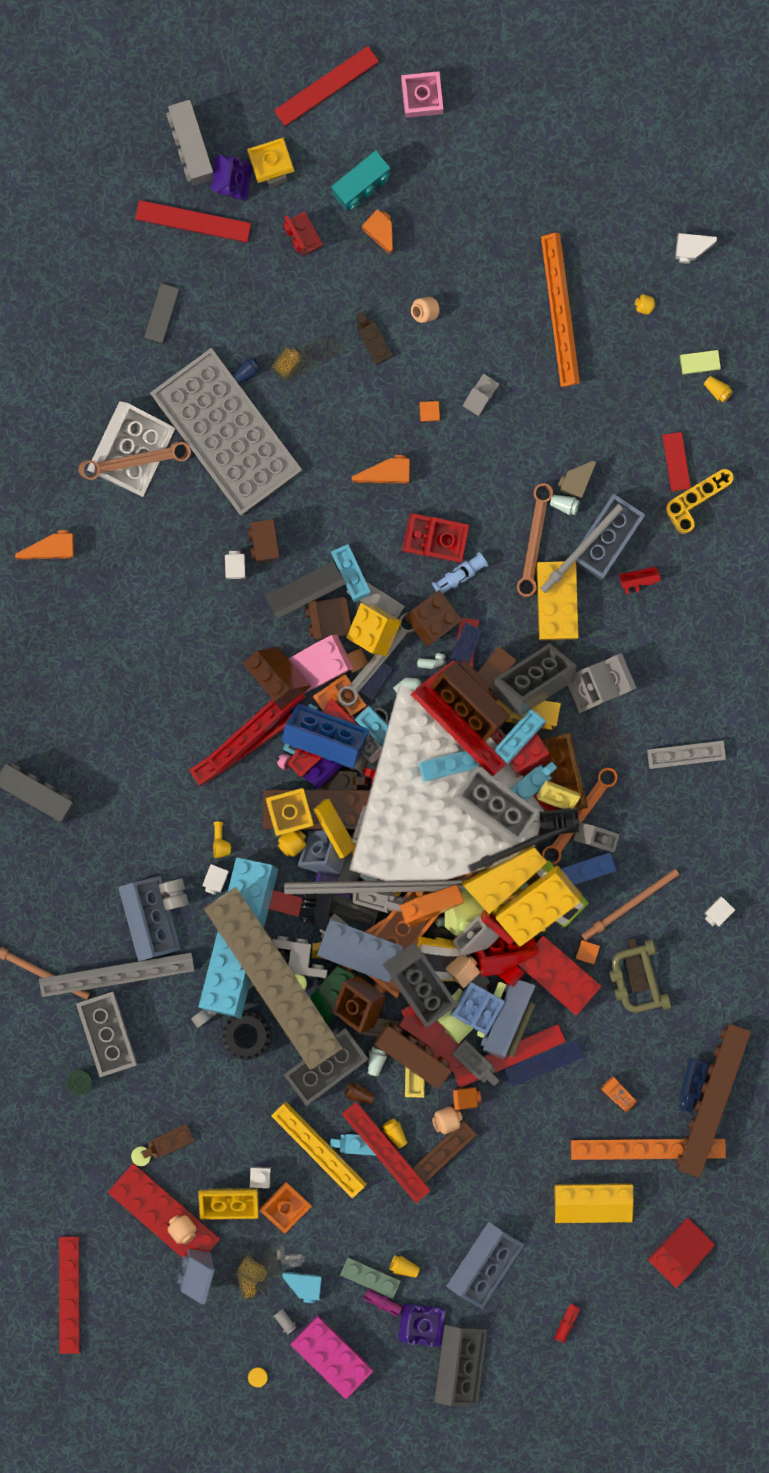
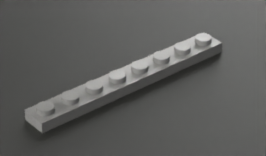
(116, 974)

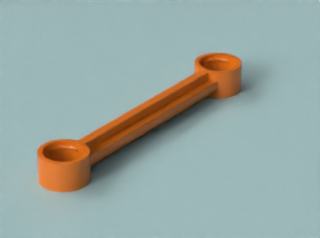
(592, 799)

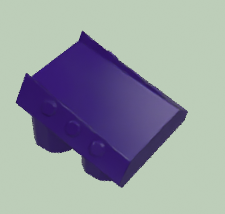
(231, 177)
(421, 1325)

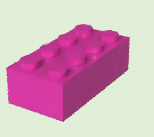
(332, 1356)

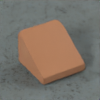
(357, 660)

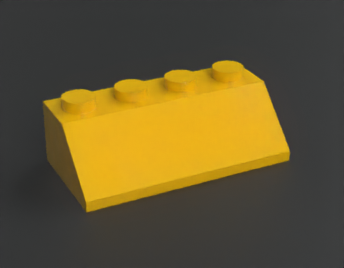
(593, 1203)

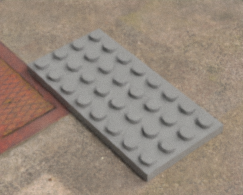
(226, 431)

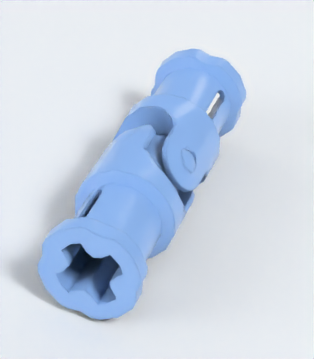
(459, 575)

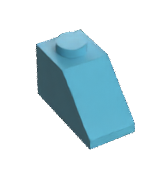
(304, 1285)

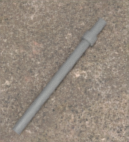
(556, 575)

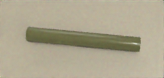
(520, 1030)

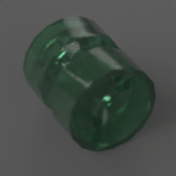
(79, 1082)

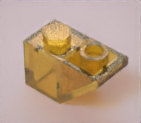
(287, 363)
(249, 1274)

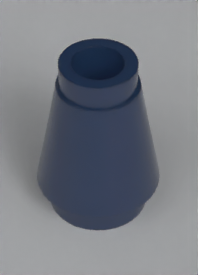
(247, 370)

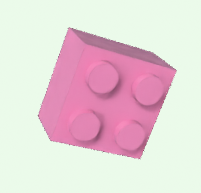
(422, 94)

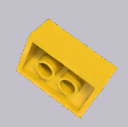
(229, 1203)

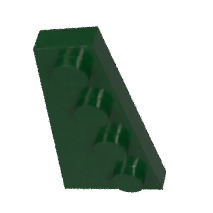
(327, 993)

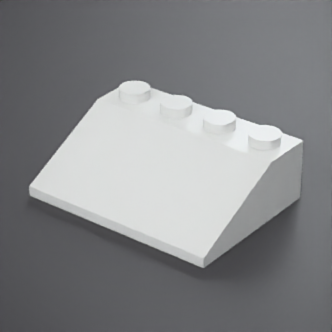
(130, 434)

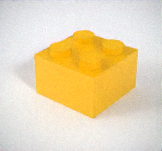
(373, 629)
(289, 812)

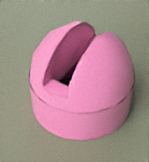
(283, 761)

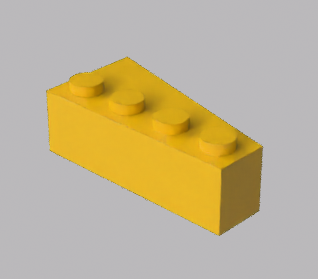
(500, 881)

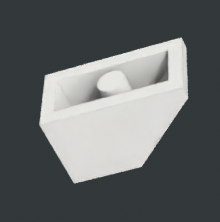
(691, 247)

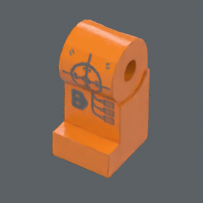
(618, 1094)

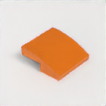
(332, 691)

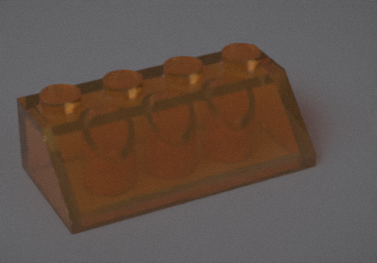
(567, 770)

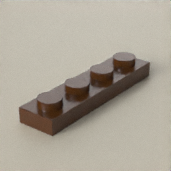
(444, 1152)

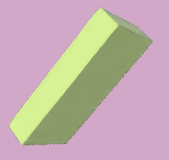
(700, 362)

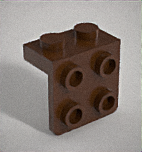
(328, 618)

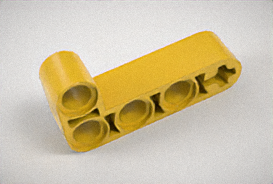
(700, 495)

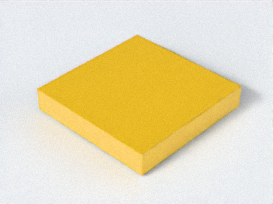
(270, 160)

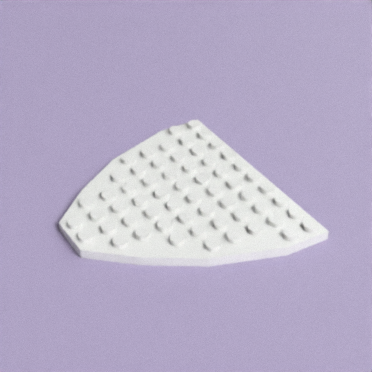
(412, 824)

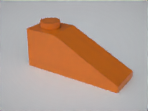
(389, 471)
(52, 547)
(431, 905)

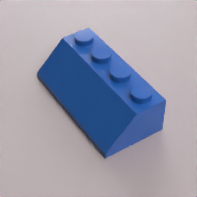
(325, 735)

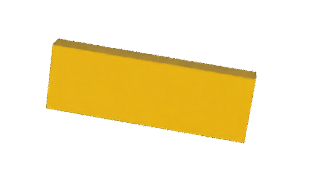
(334, 828)

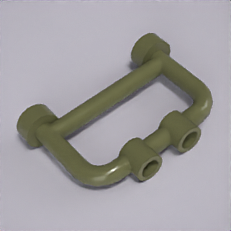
(622, 993)

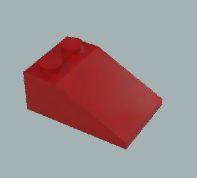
(502, 956)
(681, 1252)

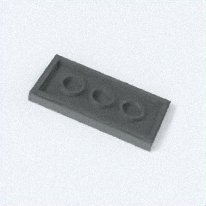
(305, 589)

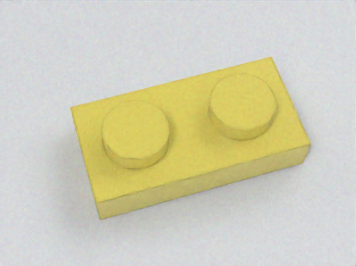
(558, 795)

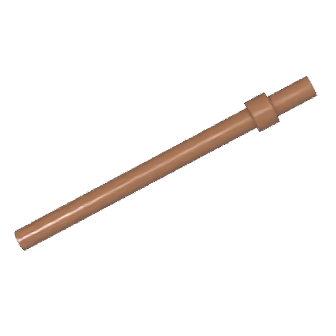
(599, 926)
(4, 954)

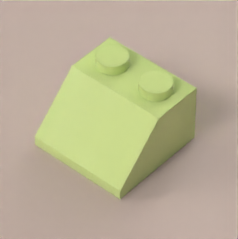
(461, 916)

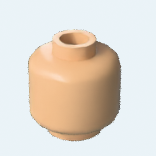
(425, 309)
(447, 1120)
(182, 1229)

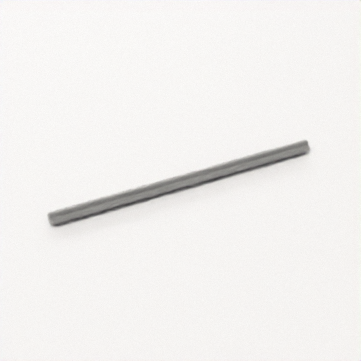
(371, 886)

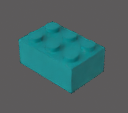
(361, 181)

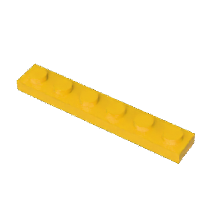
(319, 1150)

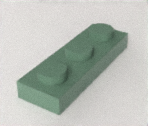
(370, 1277)

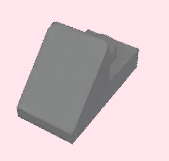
(480, 394)

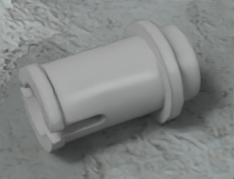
(285, 1321)

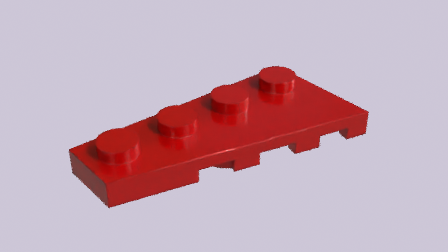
(304, 761)

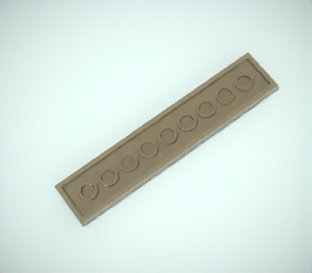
(272, 978)

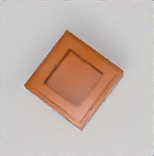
(429, 411)
(587, 952)

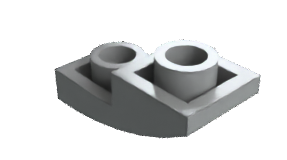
(371, 749)

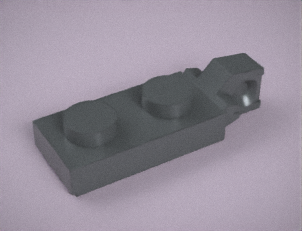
(475, 1063)

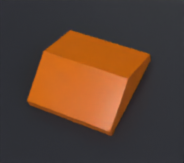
(285, 1207)

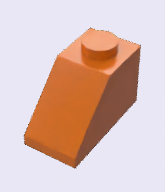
(380, 229)
(466, 1098)

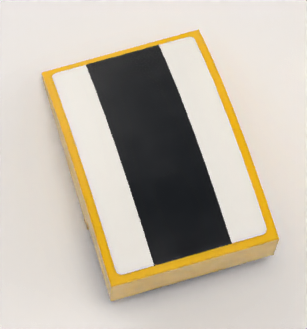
(440, 954)

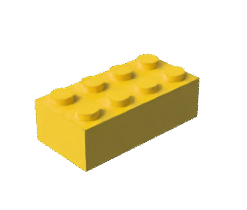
(559, 605)
(538, 906)

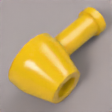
(220, 847)

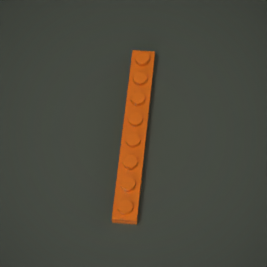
(560, 310)
(637, 1149)

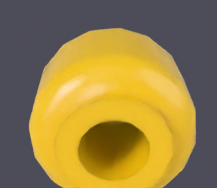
(645, 304)

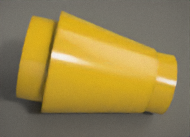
(718, 389)
(395, 1133)
(402, 1266)

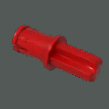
(567, 1323)

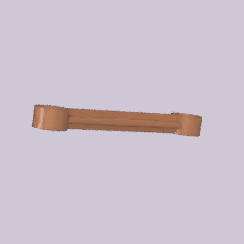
(135, 460)
(534, 540)

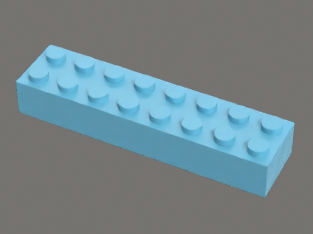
(226, 980)

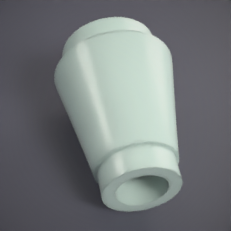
(565, 504)
(376, 1060)

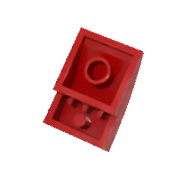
(435, 538)

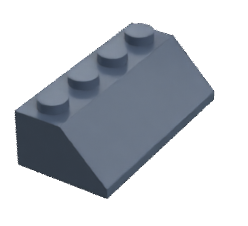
(148, 921)
(357, 950)
(508, 1019)
(485, 1265)

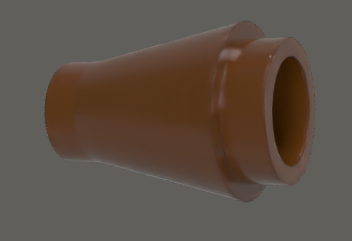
(358, 1093)

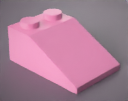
(322, 662)

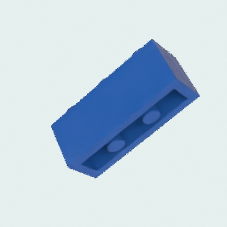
(590, 869)

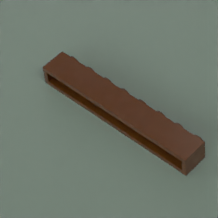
(713, 1102)

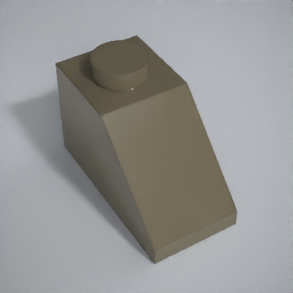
(576, 480)

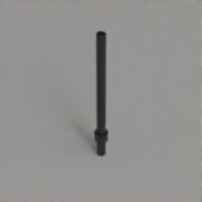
(487, 861)

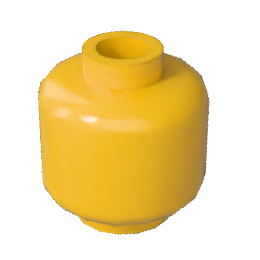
(292, 843)

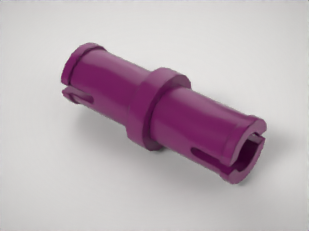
(382, 1302)

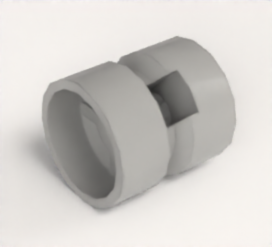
(173, 894)

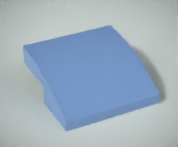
(477, 1008)

